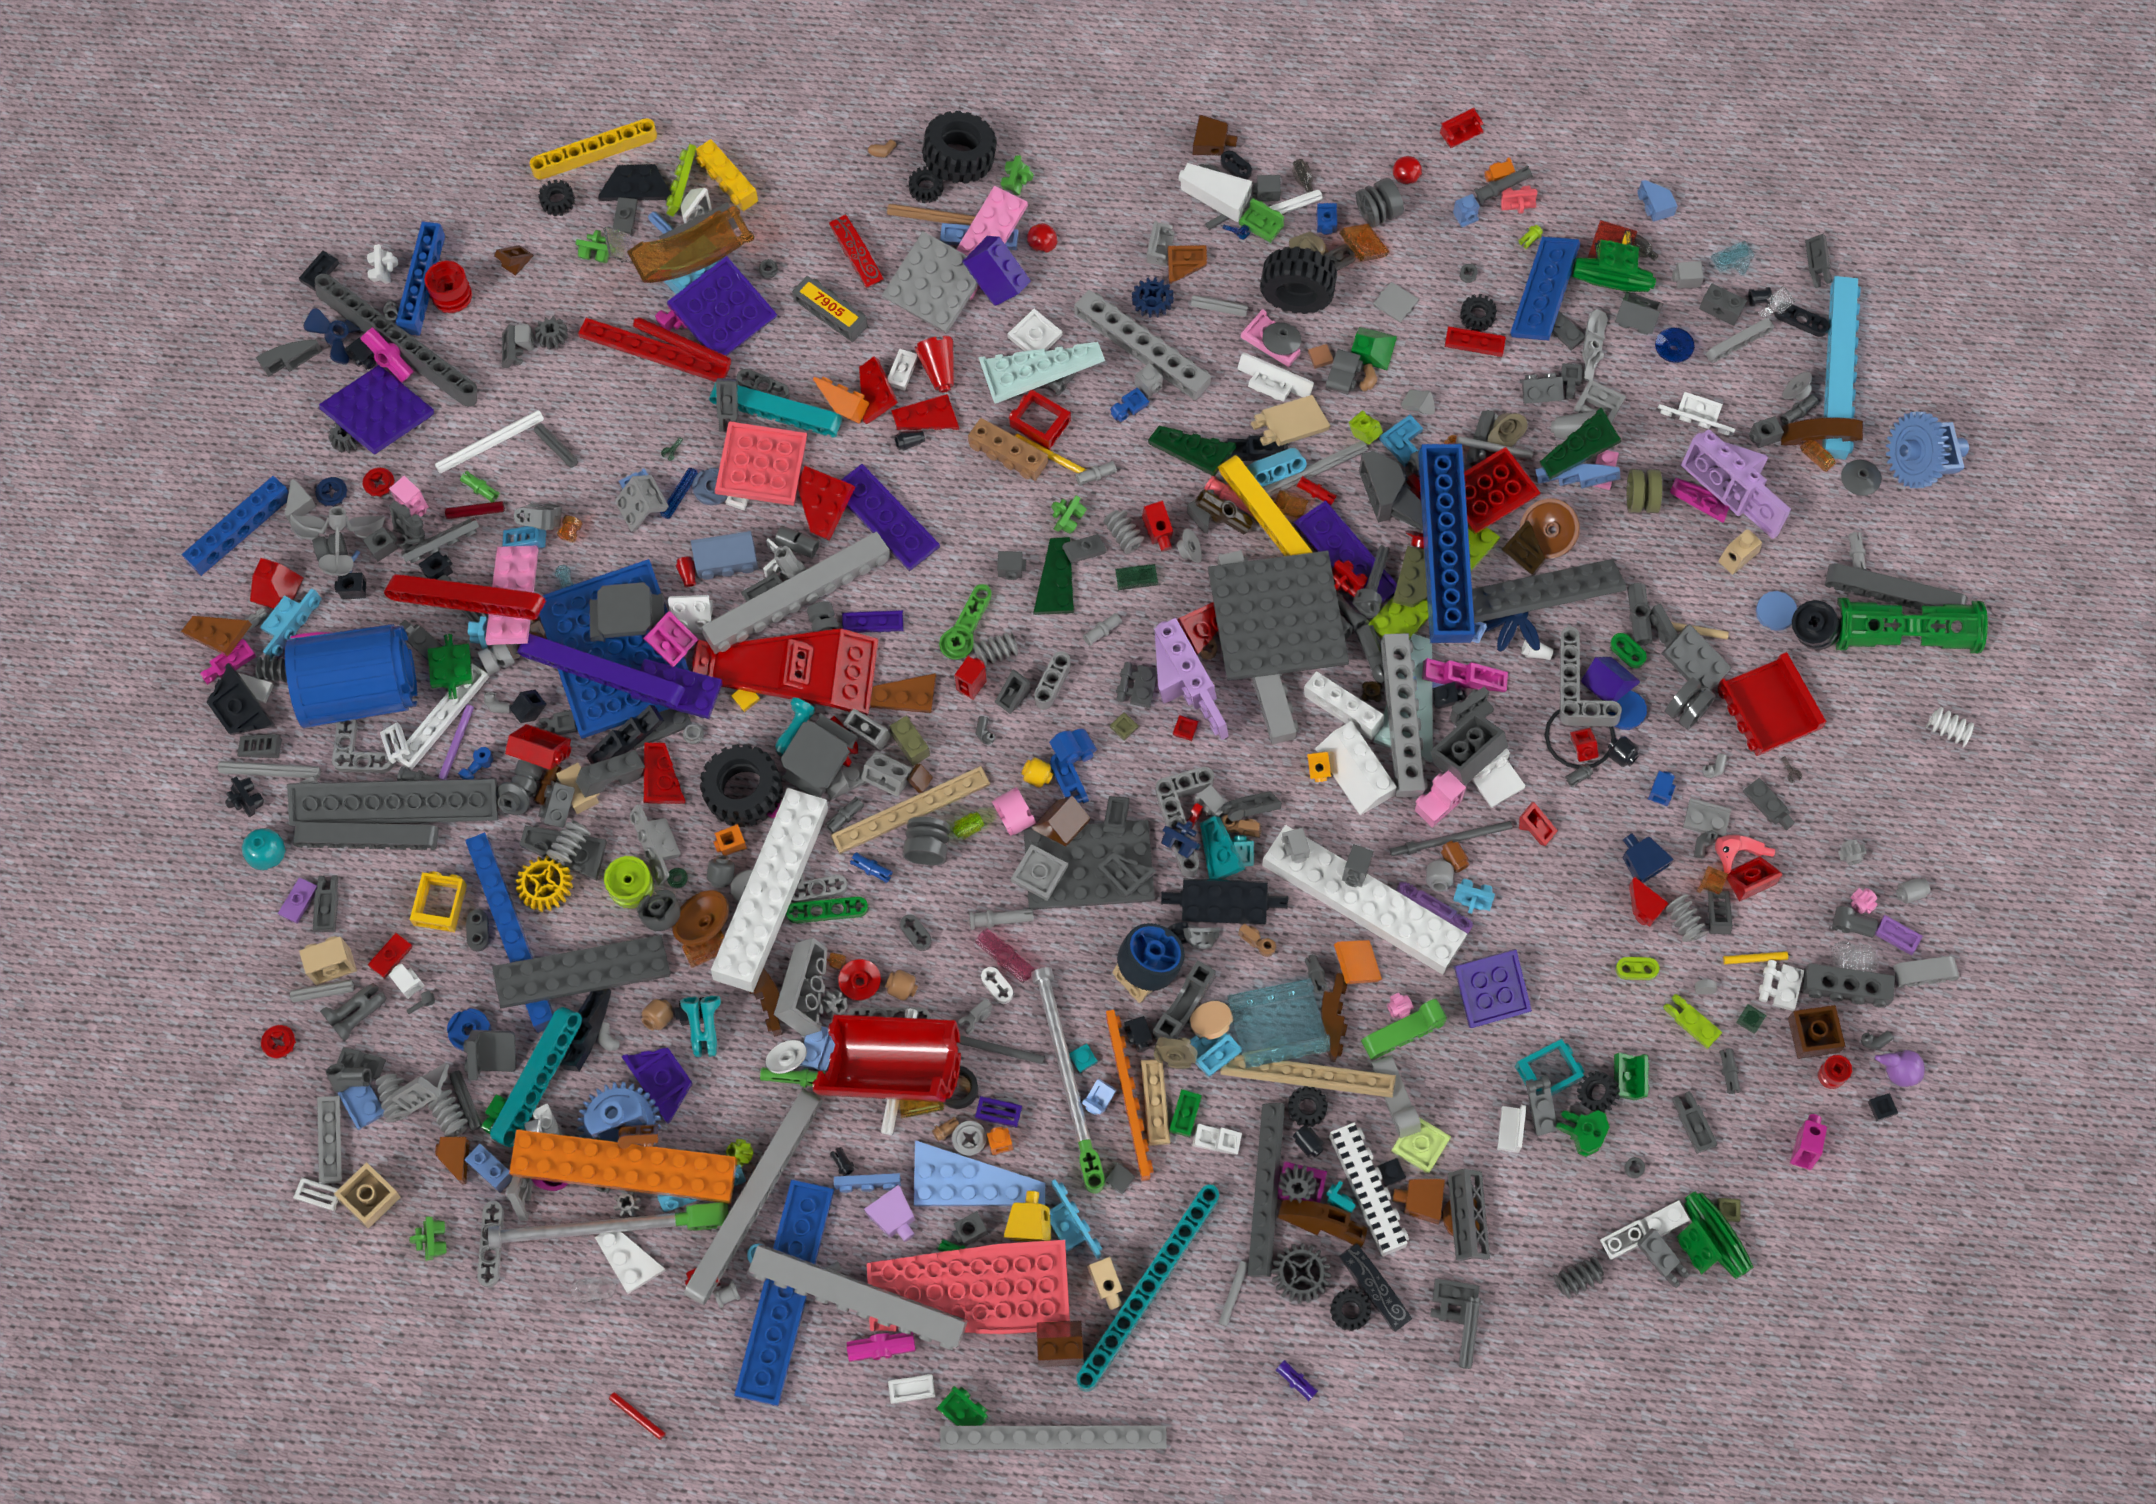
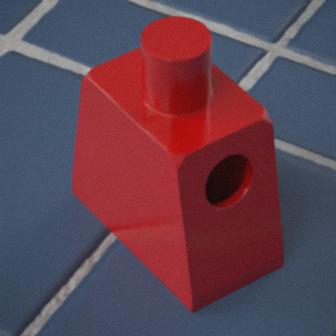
(1156, 518)

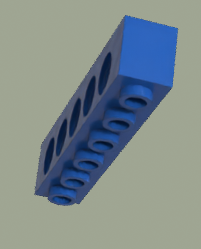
(415, 294)
(236, 526)

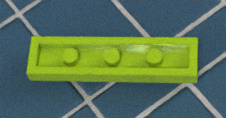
(678, 185)

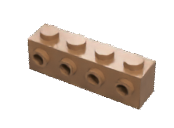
(1007, 449)

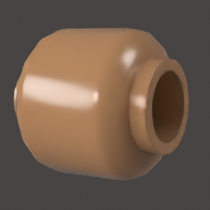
(901, 985)
(657, 1014)

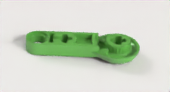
(965, 626)

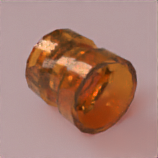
(569, 528)

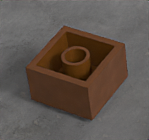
(1816, 1032)

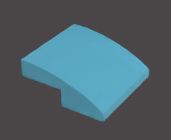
(1215, 1052)

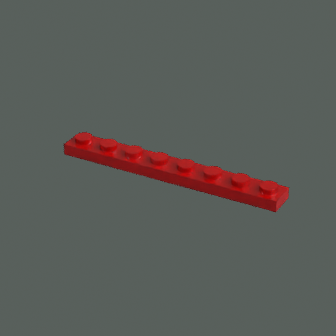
(650, 350)

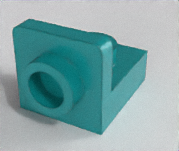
(1245, 849)
(1340, 1201)

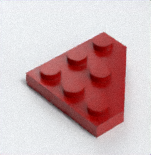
(823, 500)

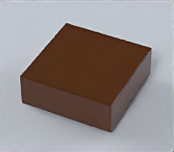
(919, 778)

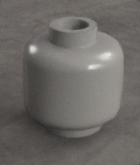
(1439, 875)

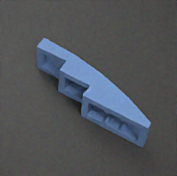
(1586, 474)

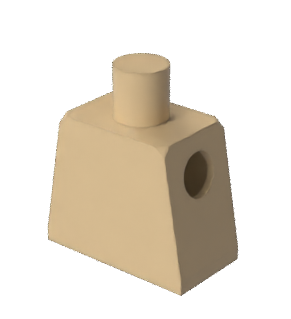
(1744, 548)
(1103, 1271)

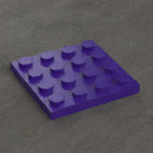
(722, 308)
(376, 409)

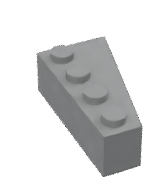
(802, 988)

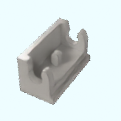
(1159, 242)

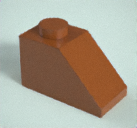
(451, 1153)

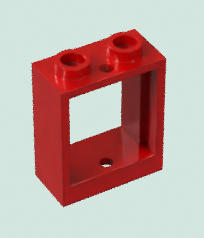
(1056, 429)
(538, 746)

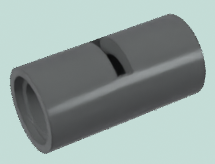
(797, 541)

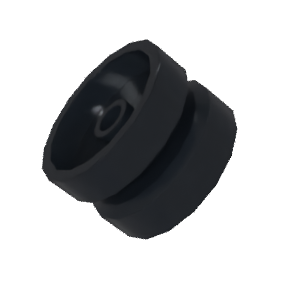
(1816, 613)

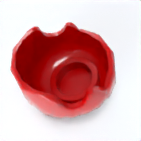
(1407, 170)
(1042, 237)

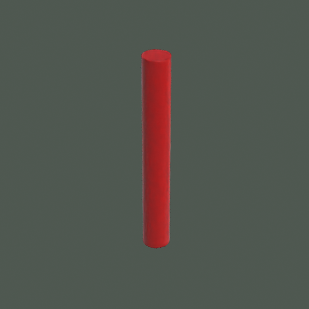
(636, 1415)

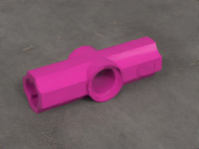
(387, 354)
(880, 1346)

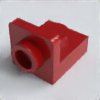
(1585, 744)

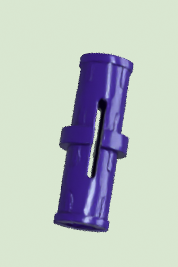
(1296, 1380)

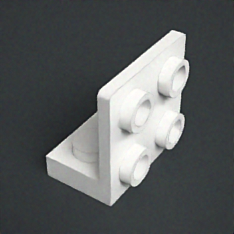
(1498, 780)

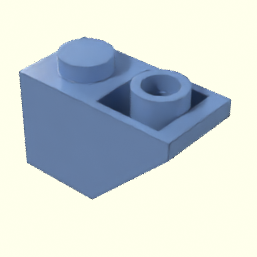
(1657, 200)

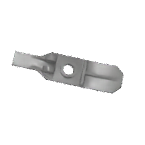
(1594, 335)

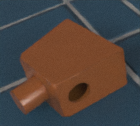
(1422, 1199)

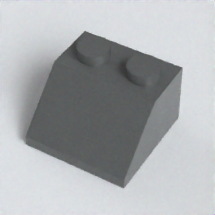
(1639, 313)

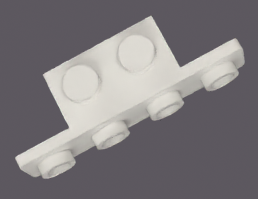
(1273, 379)
(1699, 410)

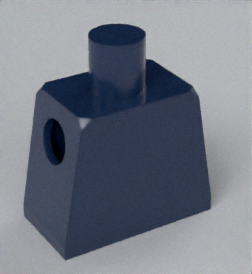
(1645, 858)

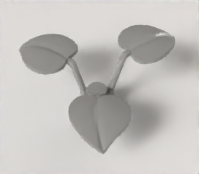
(309, 528)

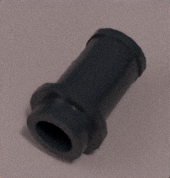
(843, 1163)

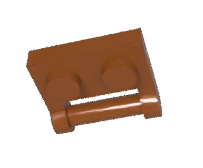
(638, 1134)

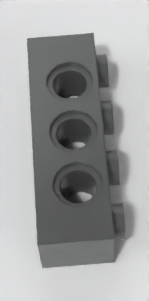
(1881, 984)

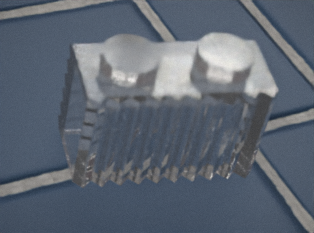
(1854, 957)

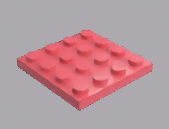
(761, 463)

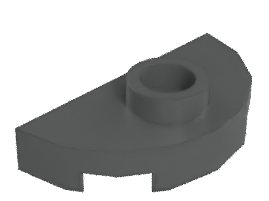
(1201, 937)

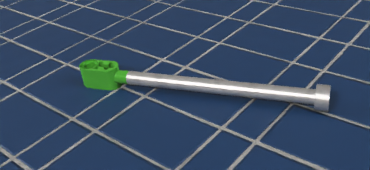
(1043, 978)
(696, 1218)

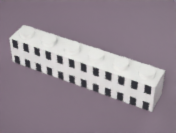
(1368, 1189)

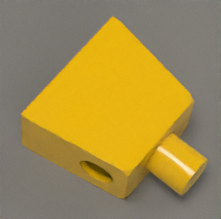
(1029, 1220)

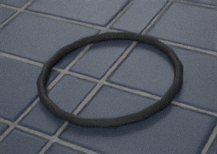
(1562, 760)

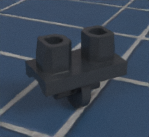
(239, 796)

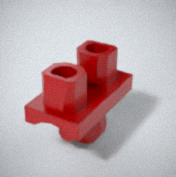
(1346, 578)

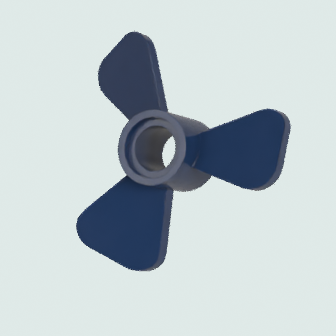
(318, 323)

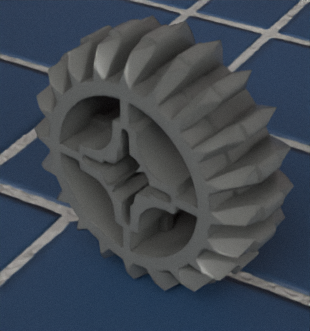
(1309, 1280)

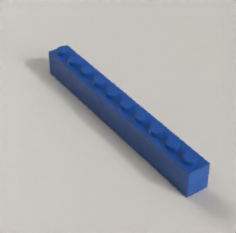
(505, 917)

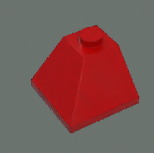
(272, 582)

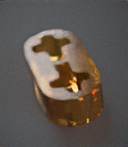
(1818, 454)

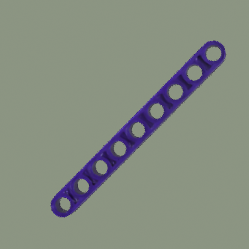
(602, 671)

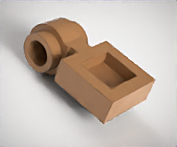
(1245, 827)
(1252, 937)

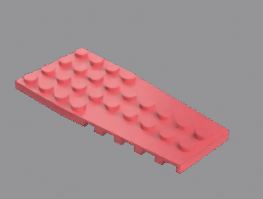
(991, 1286)

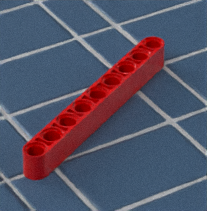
(465, 597)

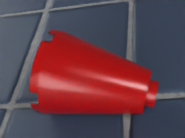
(938, 361)

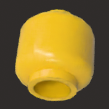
(1037, 772)

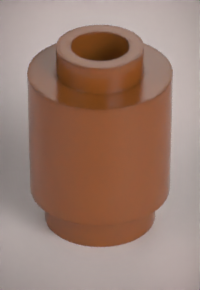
(1455, 855)

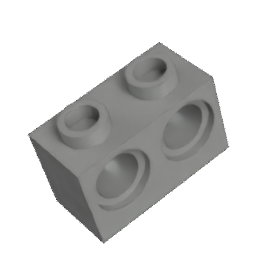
(886, 773)

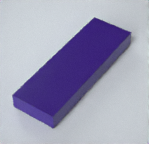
(873, 621)

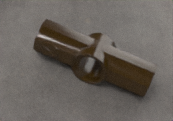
(1223, 511)

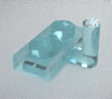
(1734, 256)

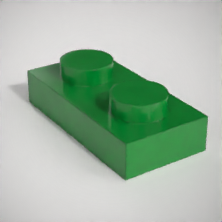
(1185, 1113)

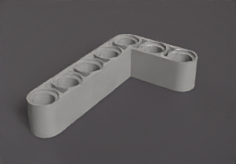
(1572, 685)
(1172, 799)

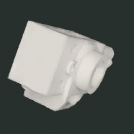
(547, 1120)

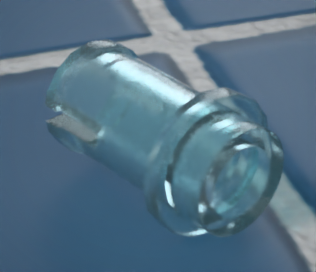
(563, 574)

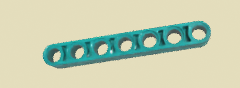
(785, 411)
(536, 1076)

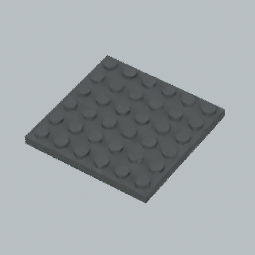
(1277, 615)

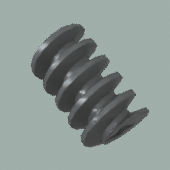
(271, 669)
(1579, 1277)

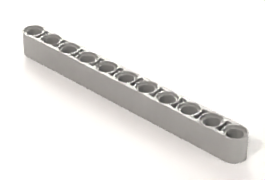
(752, 1197)

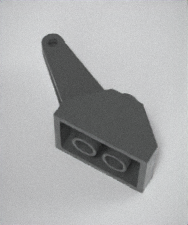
(1387, 490)

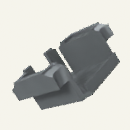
(624, 611)
(817, 755)

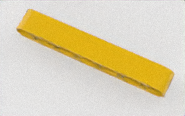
(599, 142)
(1262, 507)

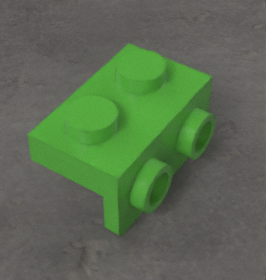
(1262, 220)

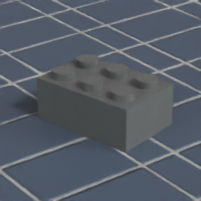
(1469, 748)

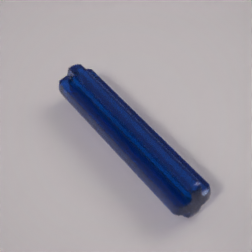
(679, 492)

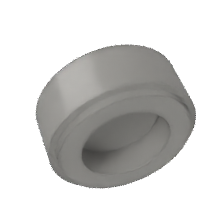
(1705, 987)

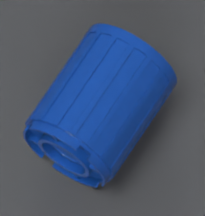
(350, 675)

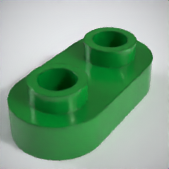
(1629, 650)

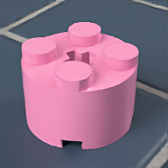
(1013, 811)

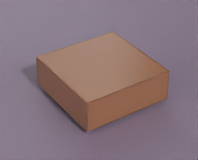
(1320, 356)

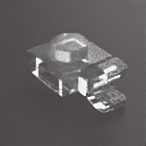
(1779, 302)

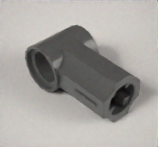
(1849, 921)
(343, 1078)

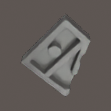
(518, 1193)

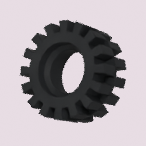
(555, 188)
(925, 194)
(1478, 302)
(1589, 1084)
(1314, 1095)
(1350, 1296)

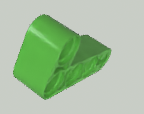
(1405, 1030)

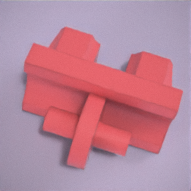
(1518, 199)

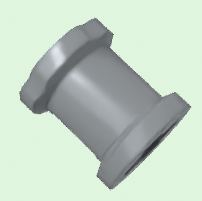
(726, 1294)

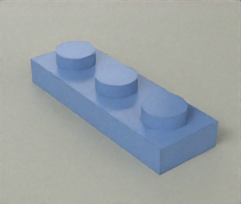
(867, 1183)

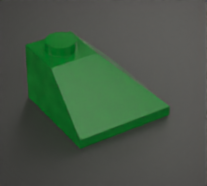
(1374, 347)

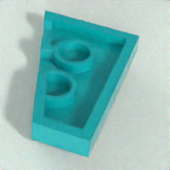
(1219, 850)

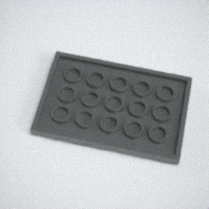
(1082, 881)

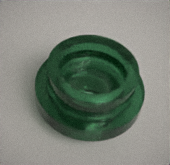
(677, 872)

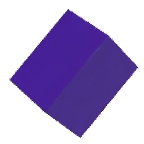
(1608, 679)

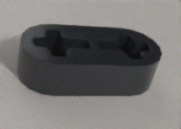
(1236, 164)

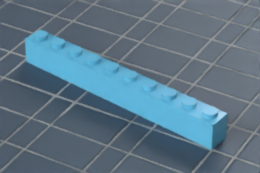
(1841, 358)

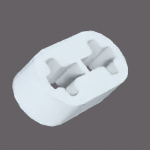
(993, 988)

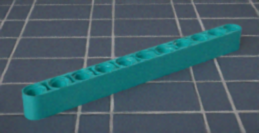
(1142, 1296)

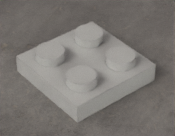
(1039, 872)

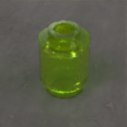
(968, 825)

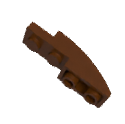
(767, 989)
(1334, 1023)
(1323, 1217)

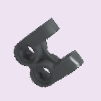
(539, 516)

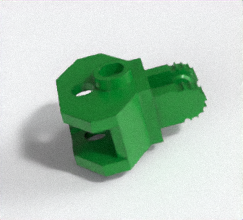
(1584, 1131)

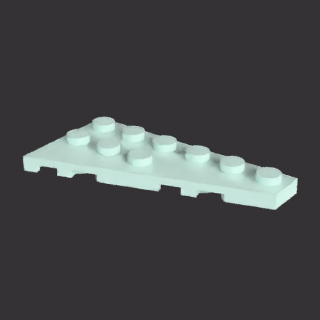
(1031, 369)
(1421, 650)

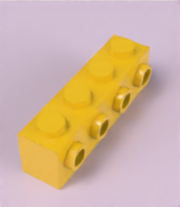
(727, 175)

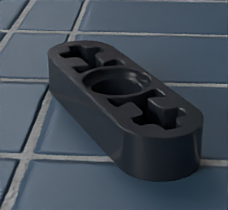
(1804, 326)

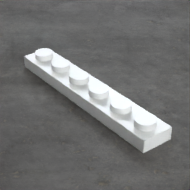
(440, 719)

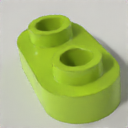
(1636, 967)

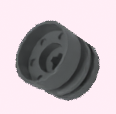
(1380, 202)
(926, 841)

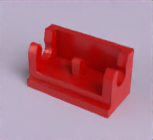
(1461, 128)

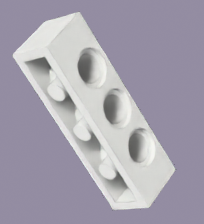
(1343, 705)

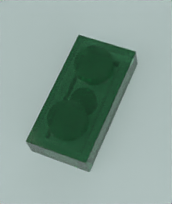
(1136, 577)

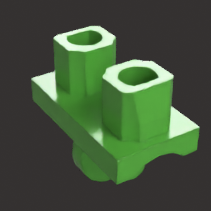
(1019, 175)
(585, 247)
(1064, 521)
(431, 1228)

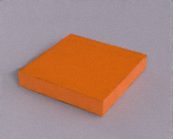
(1357, 962)

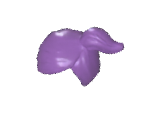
(1903, 1067)

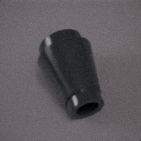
(908, 439)

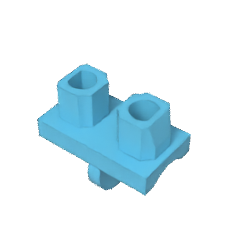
(477, 632)
(1474, 897)

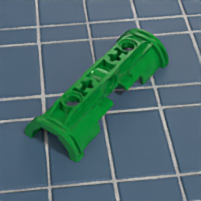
(1857, 633)

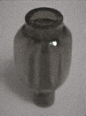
(1303, 174)
(1645, 248)

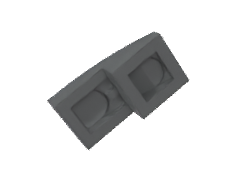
(356, 1059)

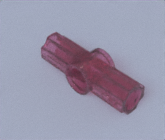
(994, 947)

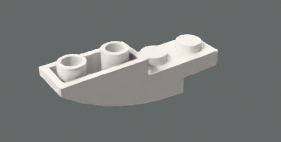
(1627, 1237)

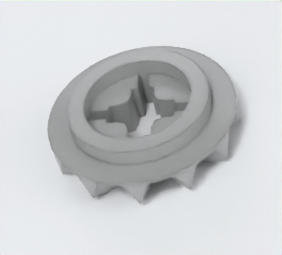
(968, 1148)

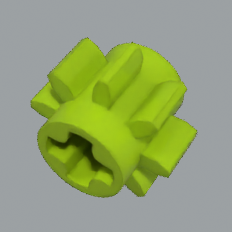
(741, 1151)

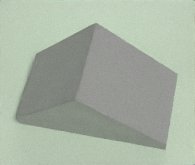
(298, 501)

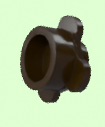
(1367, 687)

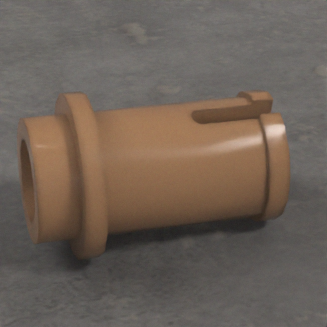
(945, 1129)

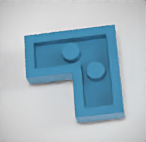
(1398, 439)

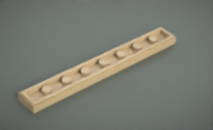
(914, 807)
(1315, 1076)

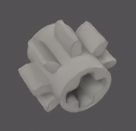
(1852, 852)
(834, 1003)
(626, 1198)

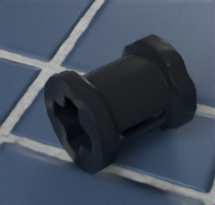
(1759, 296)

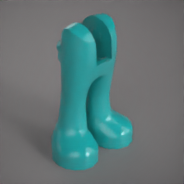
(803, 713)
(708, 1006)

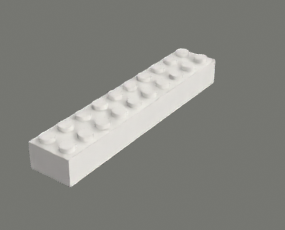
(769, 890)
(1372, 906)

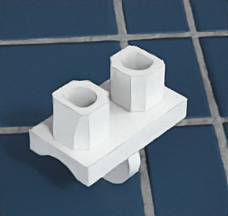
(384, 264)

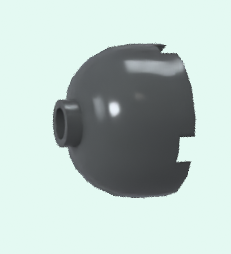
(659, 911)

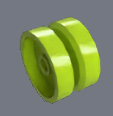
(629, 870)

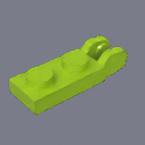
(1693, 1022)

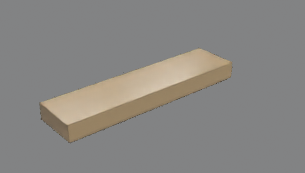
(1155, 1102)

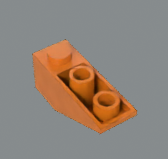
(843, 402)

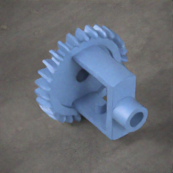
(1921, 448)
(614, 1109)

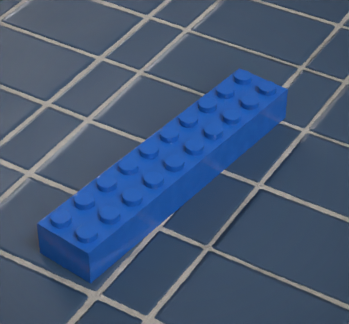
(1446, 543)

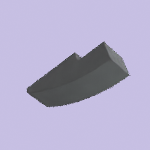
(288, 356)

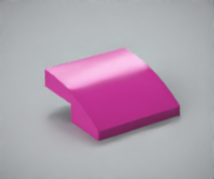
(670, 638)

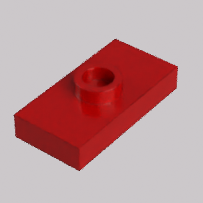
(390, 955)

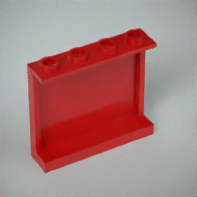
(1771, 705)

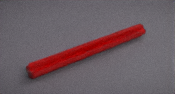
(682, 342)

